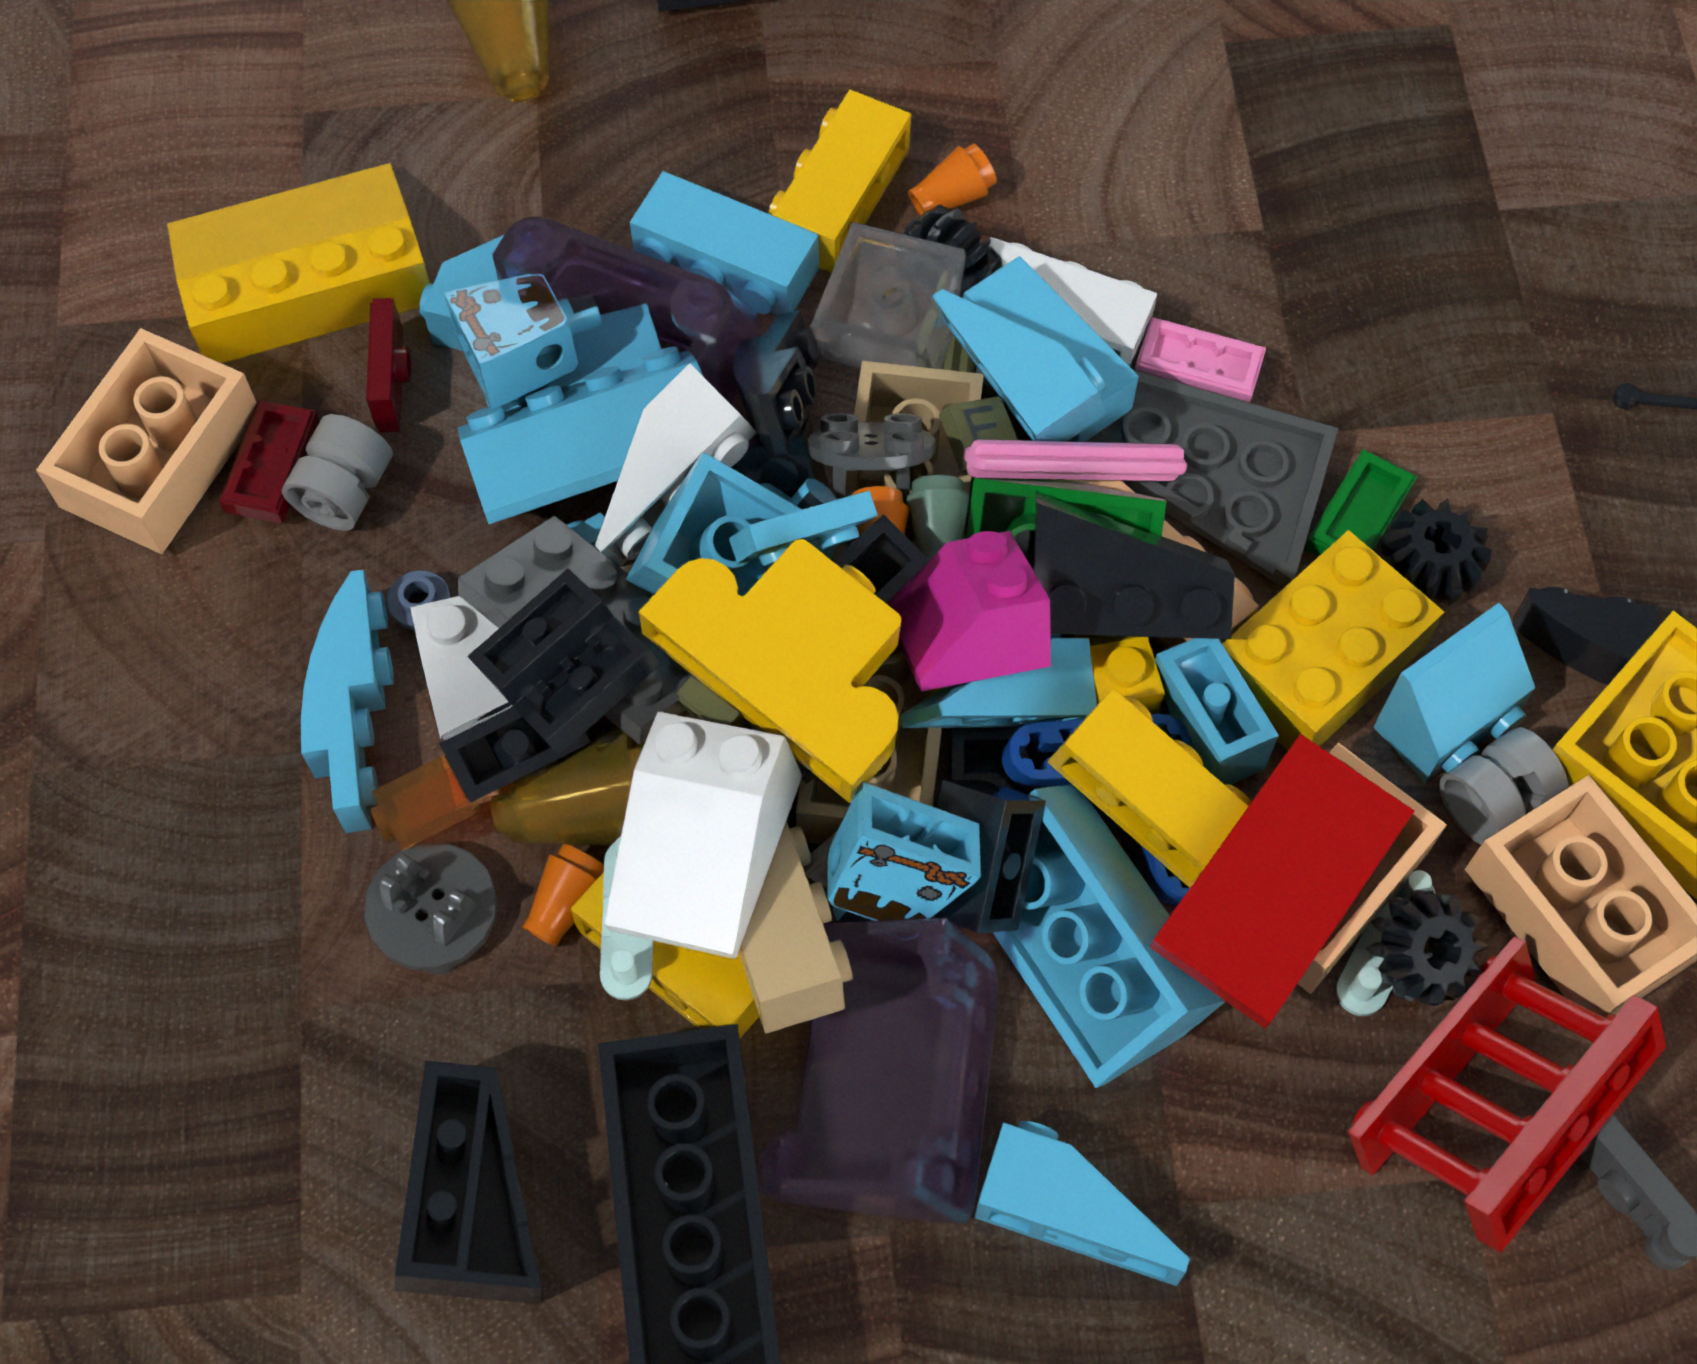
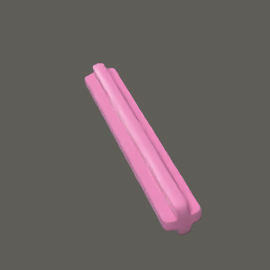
(1074, 460)

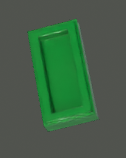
(1363, 503)

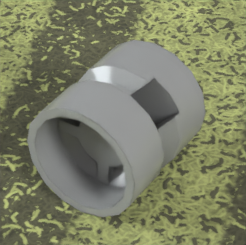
(339, 467)
(1502, 784)

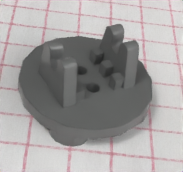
(871, 446)
(454, 924)

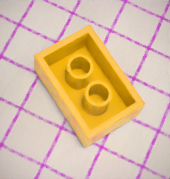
(1331, 640)

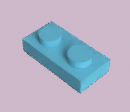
(830, 523)

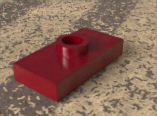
(387, 365)
(265, 460)

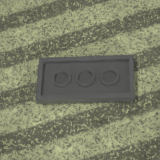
(531, 563)

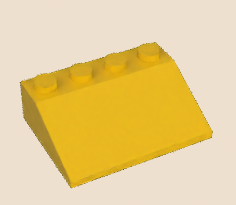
(296, 264)
(1643, 746)

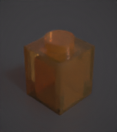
(421, 804)

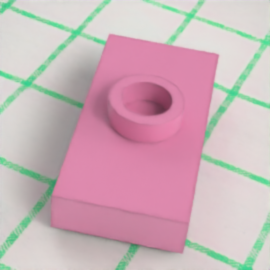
(1200, 359)

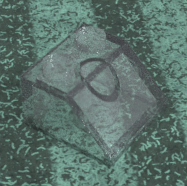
(883, 302)

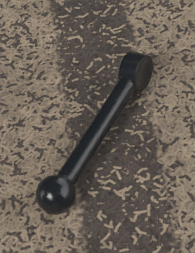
(1628, 395)

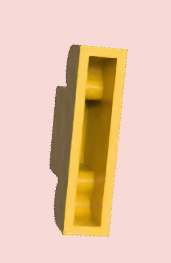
(789, 655)

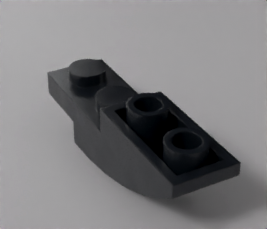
(778, 380)
(1585, 631)

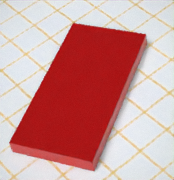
(1282, 881)

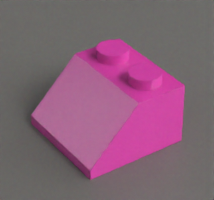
(974, 614)

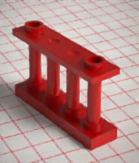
(1539, 1145)

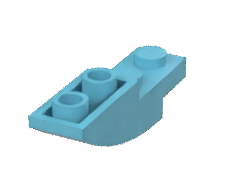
(339, 693)

